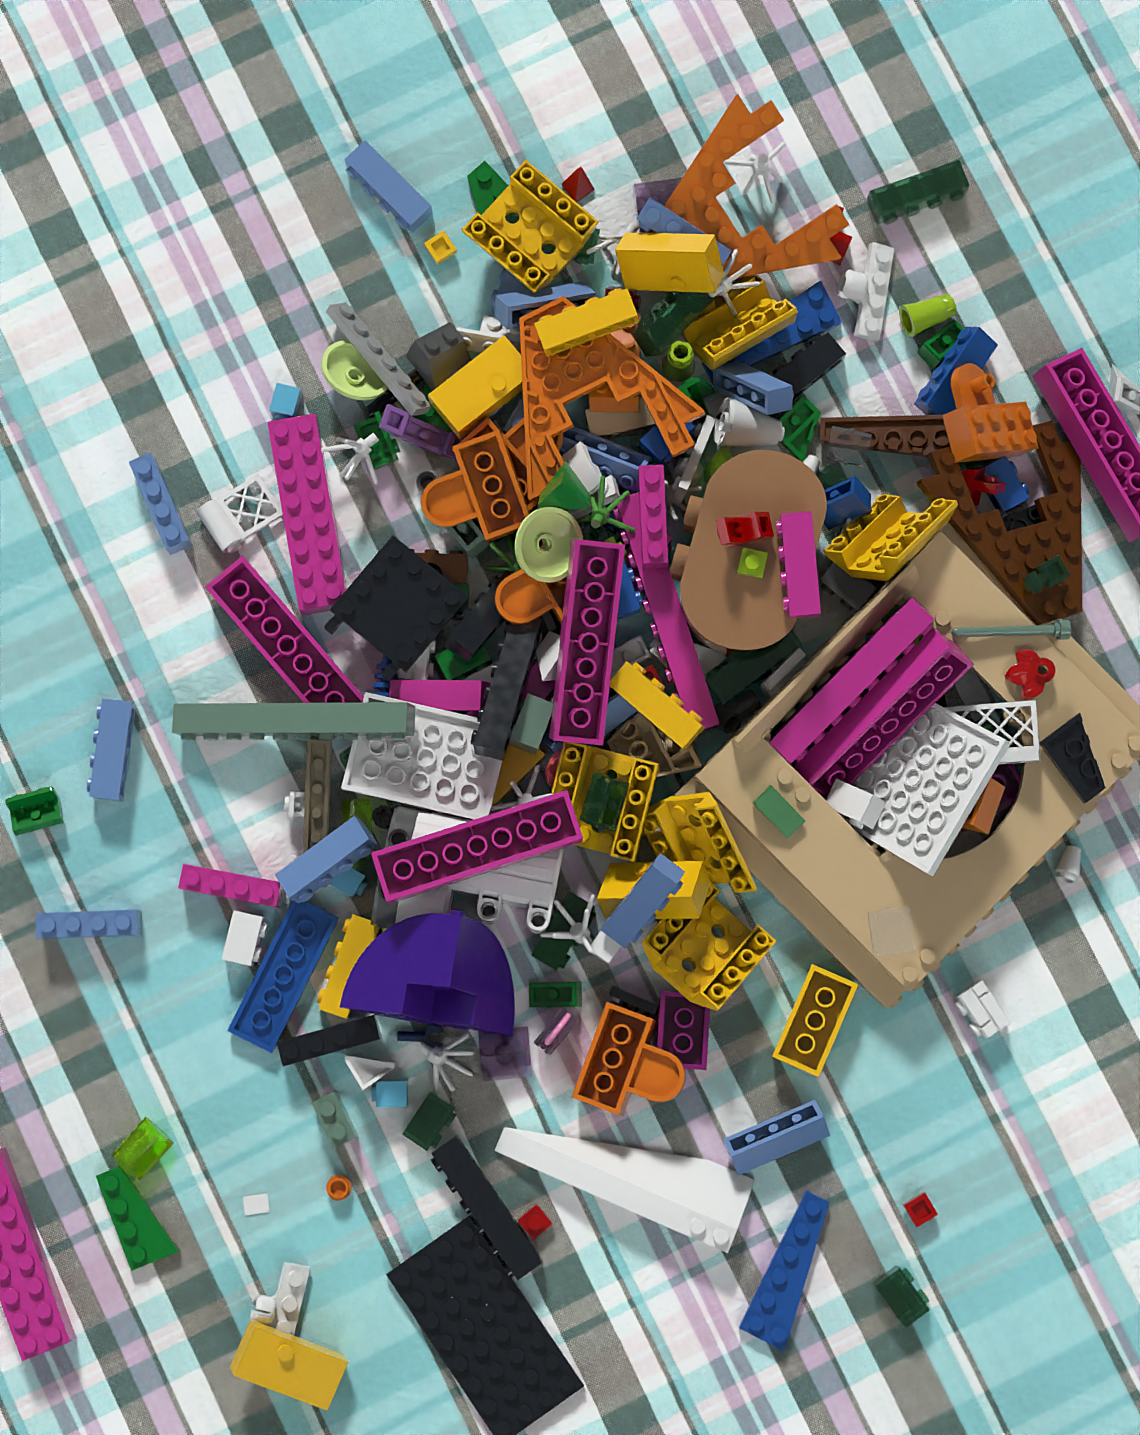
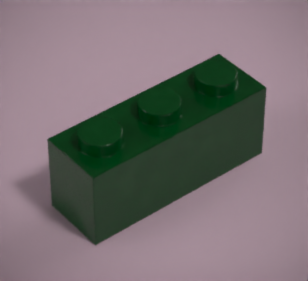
(554, 951)

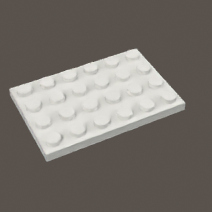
(428, 769)

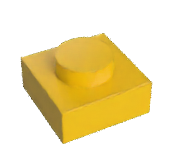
(440, 247)

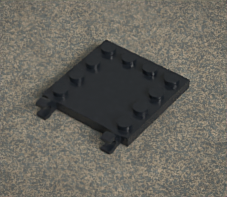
(397, 605)

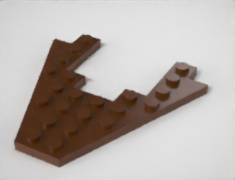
(1019, 551)

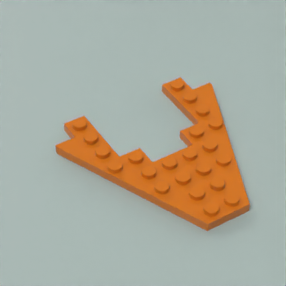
(708, 177)
(577, 371)

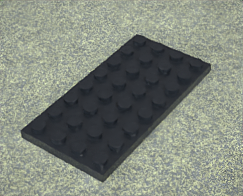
(485, 1329)

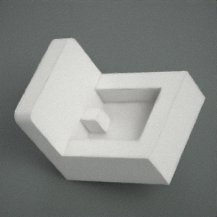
(295, 803)

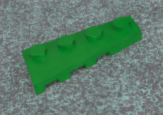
(136, 1225)

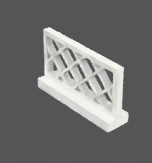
(1013, 754)

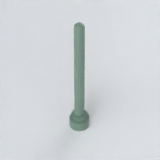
(1060, 629)

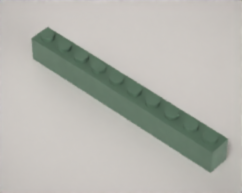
(294, 719)

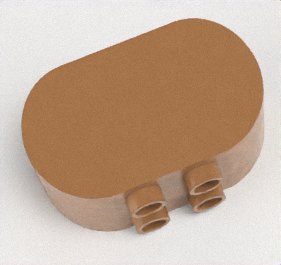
(730, 608)

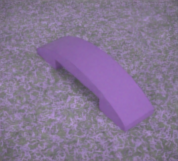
(418, 432)

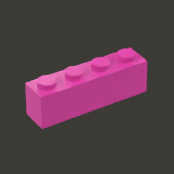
(652, 516)
(800, 565)
(442, 694)
(230, 885)

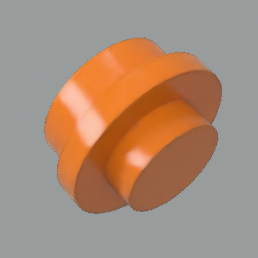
(338, 1187)

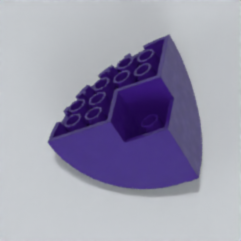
(435, 974)

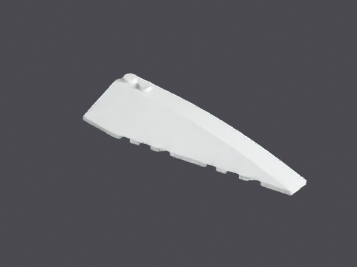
(666, 1188)

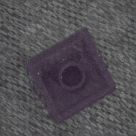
(505, 1055)

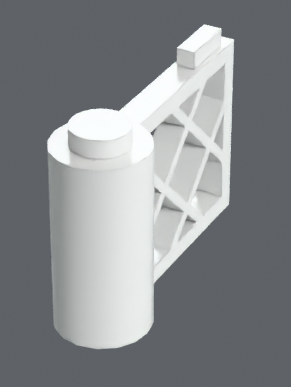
(224, 526)

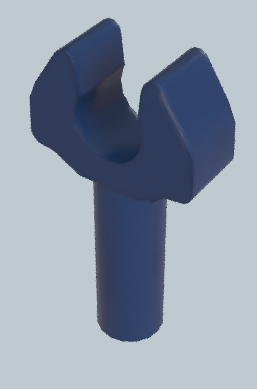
(421, 1036)

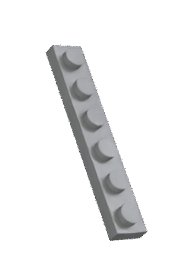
(378, 359)

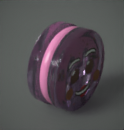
(555, 1031)

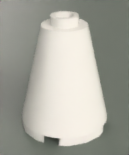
(745, 426)

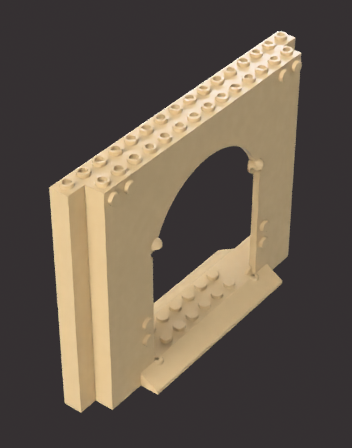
(828, 871)

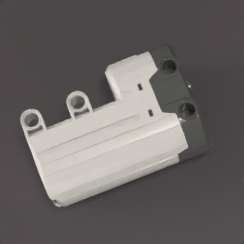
(523, 884)

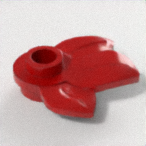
(1027, 675)

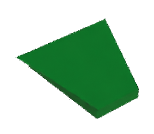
(565, 491)

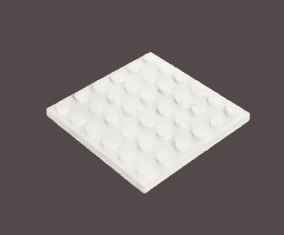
(930, 785)

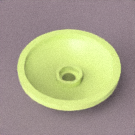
(350, 373)
(556, 530)

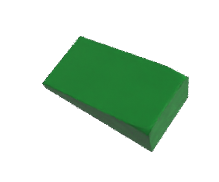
(935, 348)
(778, 811)
(555, 994)

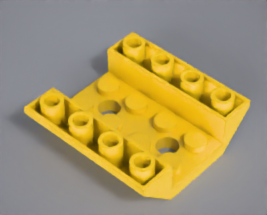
(544, 218)
(720, 336)
(887, 537)
(574, 775)
(682, 837)
(716, 962)

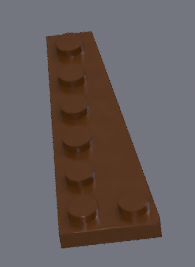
(894, 434)

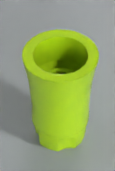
(926, 313)
(675, 368)

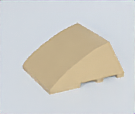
(647, 742)

